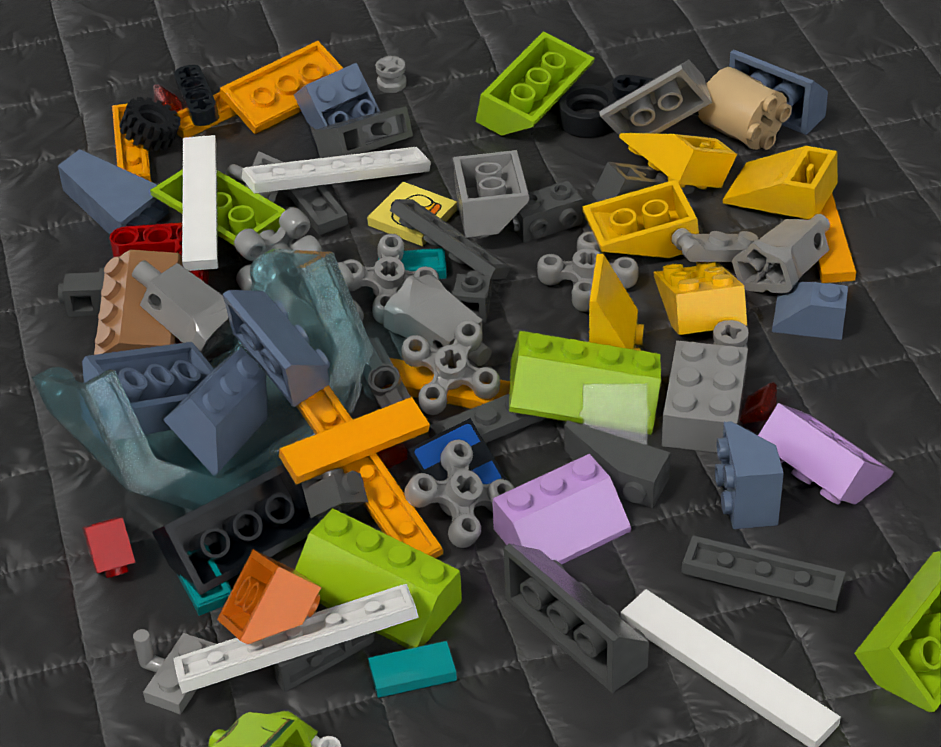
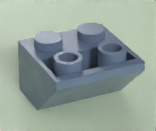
(336, 98)
(749, 477)

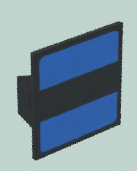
(428, 453)

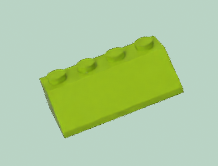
(531, 85)
(236, 205)
(551, 372)
(358, 561)
(906, 643)

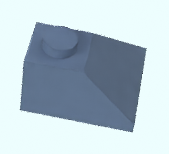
(811, 310)

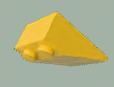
(642, 221)
(611, 310)

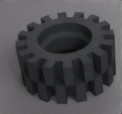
(150, 123)

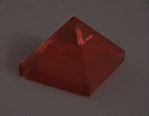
(167, 97)
(760, 404)

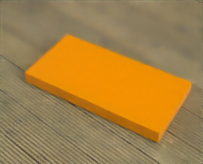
(267, 93)

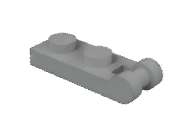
(713, 246)

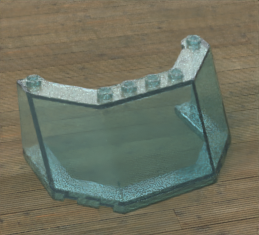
(159, 462)

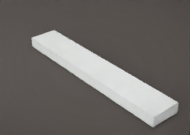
(335, 169)
(200, 203)
(317, 632)
(731, 669)

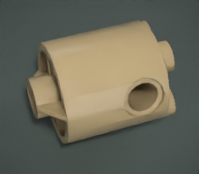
(744, 108)

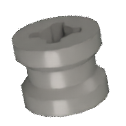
(391, 74)
(731, 334)

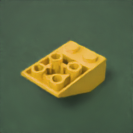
(687, 158)
(787, 182)
(700, 296)

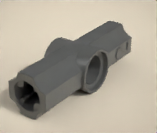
(382, 373)

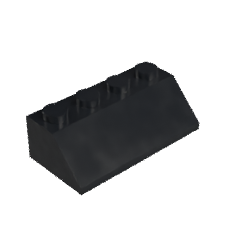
(258, 515)

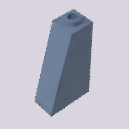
(109, 192)

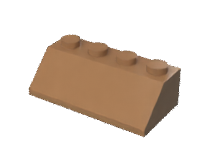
(122, 320)

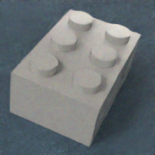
(703, 394)

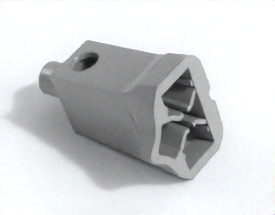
(782, 255)
(185, 306)
(432, 312)

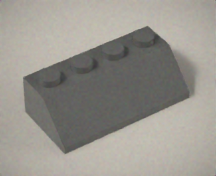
(573, 617)

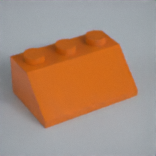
(268, 599)

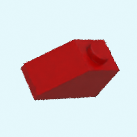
(109, 546)

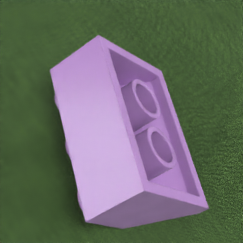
(823, 456)
(562, 511)

